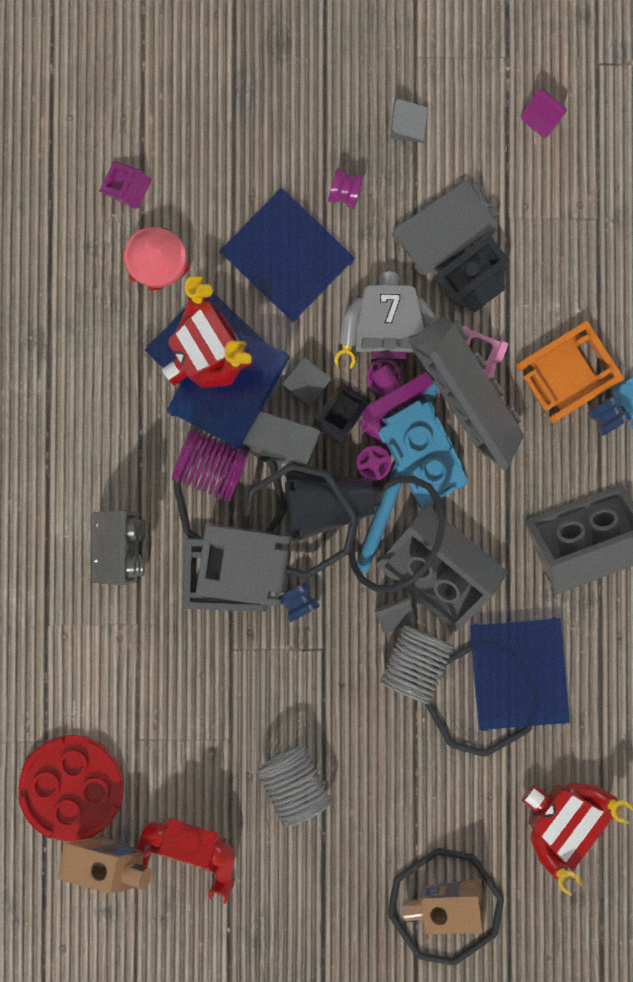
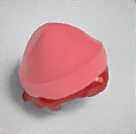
(155, 258)

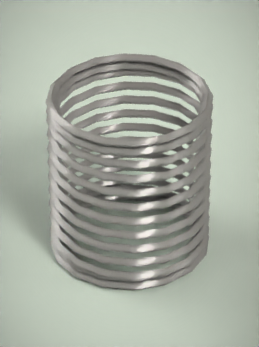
(404, 687)
(279, 766)

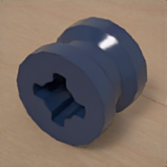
(609, 415)
(298, 601)

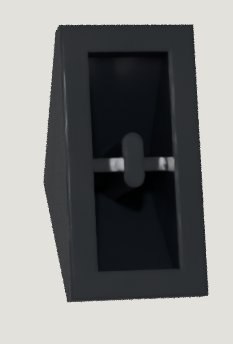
(340, 413)

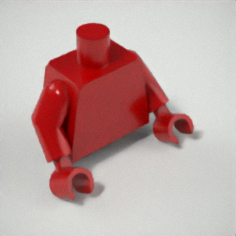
(192, 847)

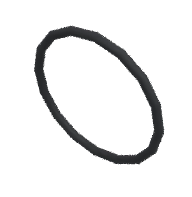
(433, 553)

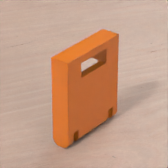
(564, 377)

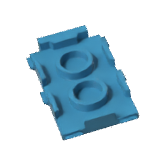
(422, 450)

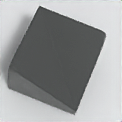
(307, 382)

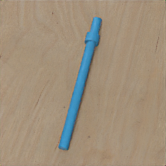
(387, 503)

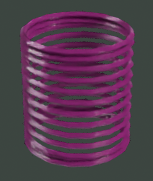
(237, 461)

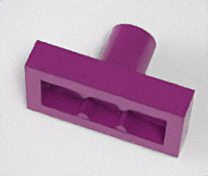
(393, 393)

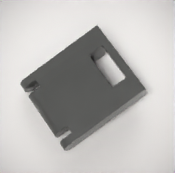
(193, 548)
(248, 566)

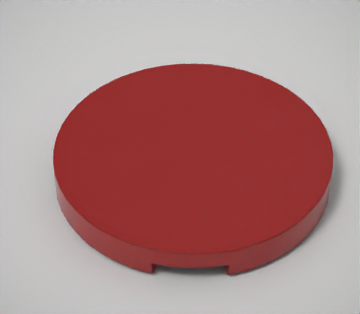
(71, 788)

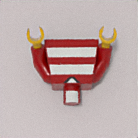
(204, 343)
(569, 824)

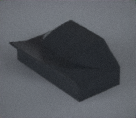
(475, 275)

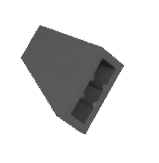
(281, 440)

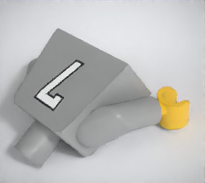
(383, 318)

